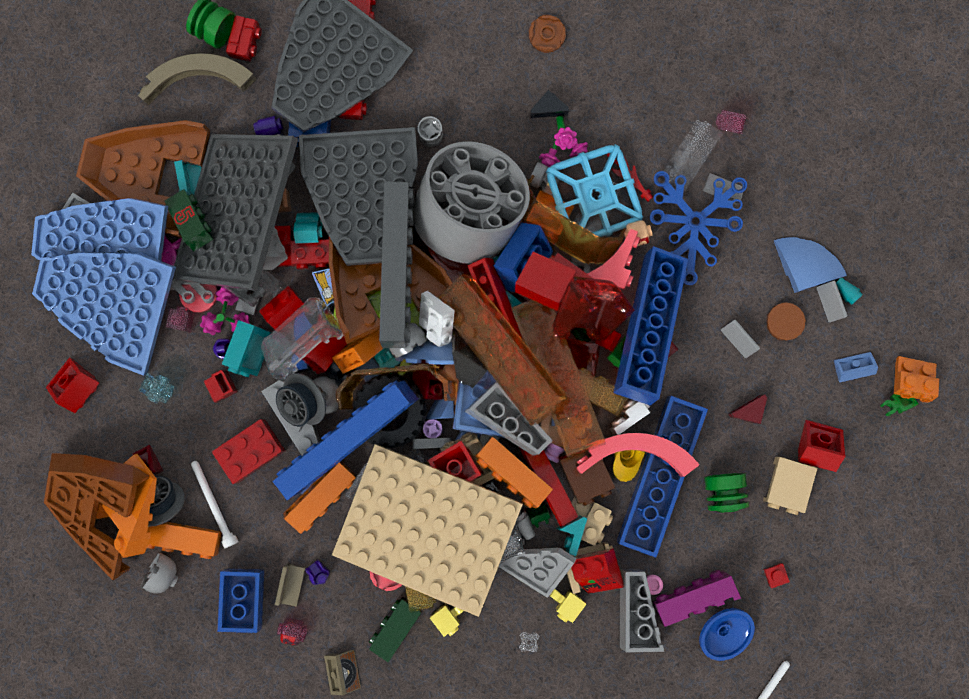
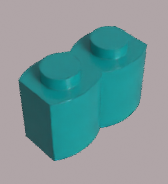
(308, 228)

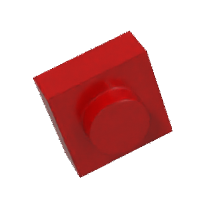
(610, 342)
(776, 575)

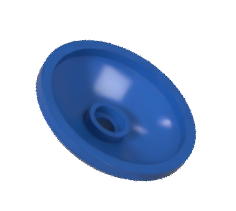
(726, 634)

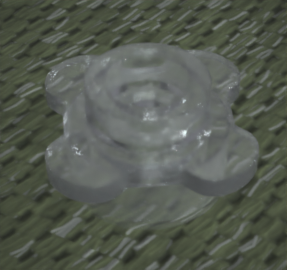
(528, 647)

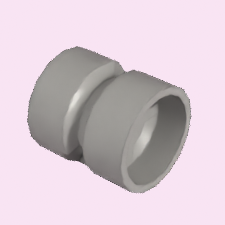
(430, 131)
(540, 178)

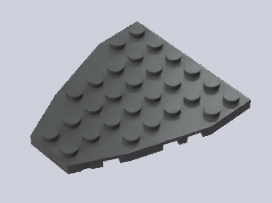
(333, 62)
(347, 184)

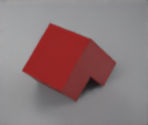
(220, 386)

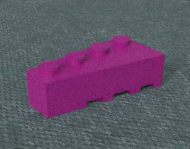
(695, 597)

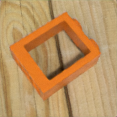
(358, 352)

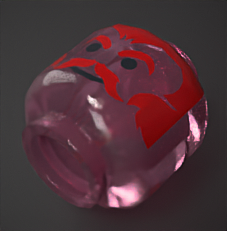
(292, 631)

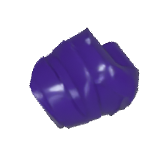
(220, 347)
(317, 573)

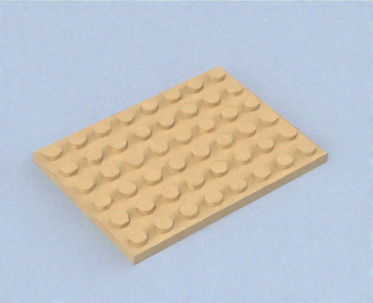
(427, 529)

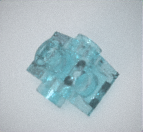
(157, 388)

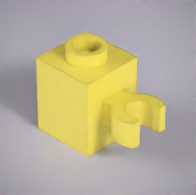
(569, 605)
(446, 619)

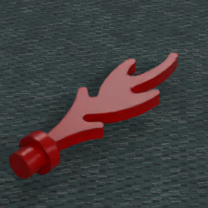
(645, 193)

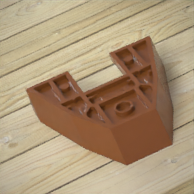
(133, 160)
(356, 282)
(73, 497)

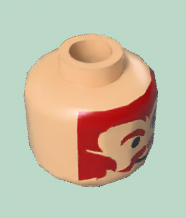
(644, 231)

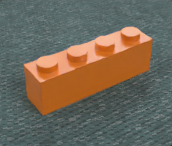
(513, 472)
(319, 497)
(185, 539)

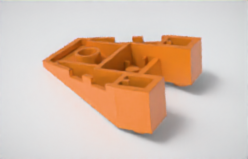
(133, 533)

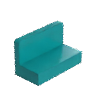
(187, 176)

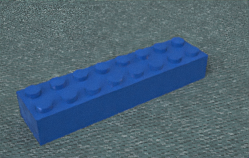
(651, 326)
(345, 439)
(658, 481)

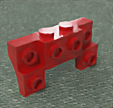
(303, 254)

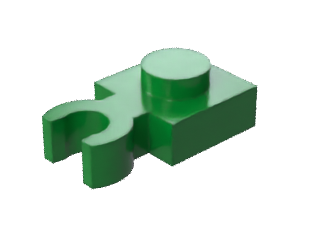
(899, 404)

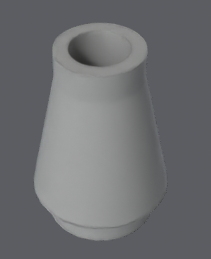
(524, 525)

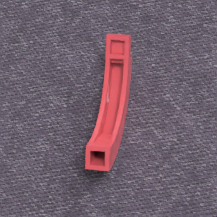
(663, 448)

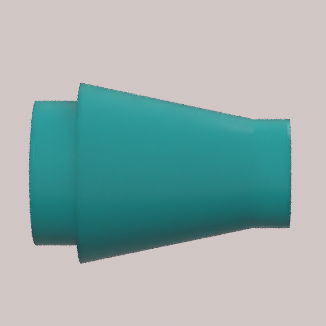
(848, 291)

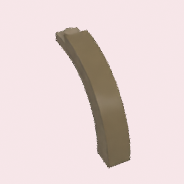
(195, 65)

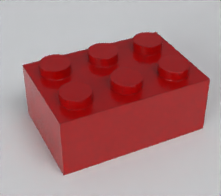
(248, 451)

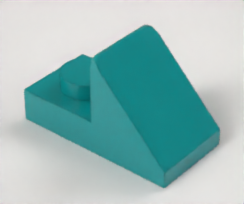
(576, 531)

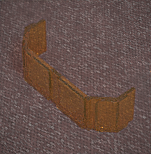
(568, 235)
(344, 392)

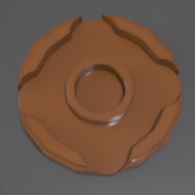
(547, 39)
(785, 321)

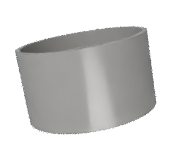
(475, 189)

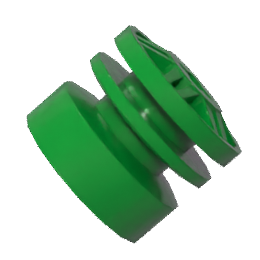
(210, 23)
(726, 492)

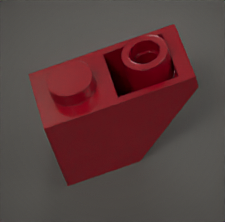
(427, 383)

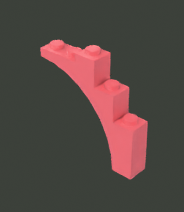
(614, 268)

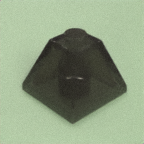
(467, 364)

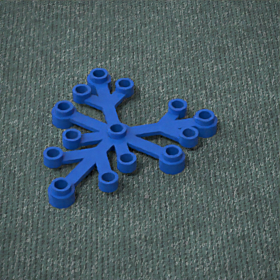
(693, 243)

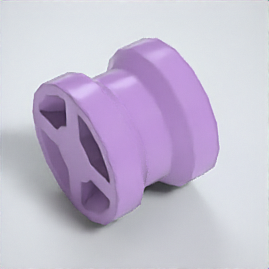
(430, 428)
(553, 452)

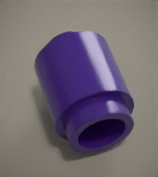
(268, 126)

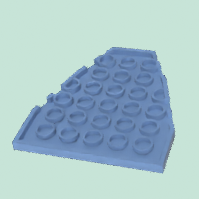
(102, 228)
(108, 301)

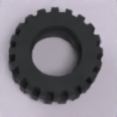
(415, 418)

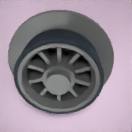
(301, 401)
(167, 501)

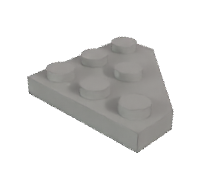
(540, 568)

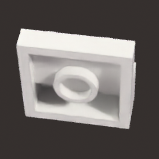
(436, 319)
(632, 413)

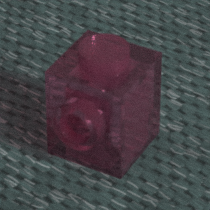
(731, 122)
(180, 319)

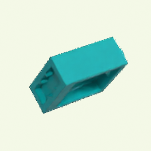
(245, 345)

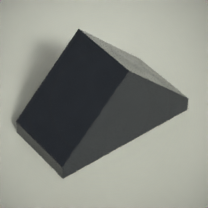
(549, 106)

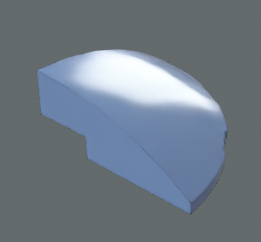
(807, 263)
(431, 354)

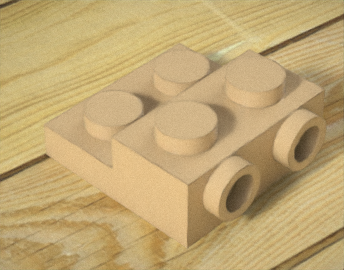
(597, 518)

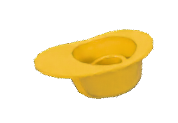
(627, 464)

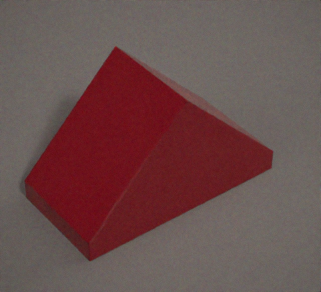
(751, 411)
(150, 459)

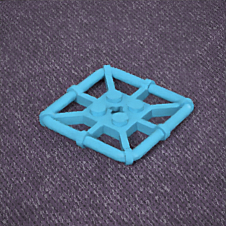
(599, 182)

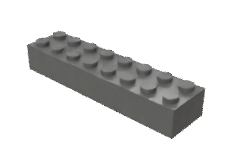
(395, 265)

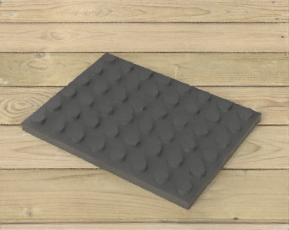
(241, 200)

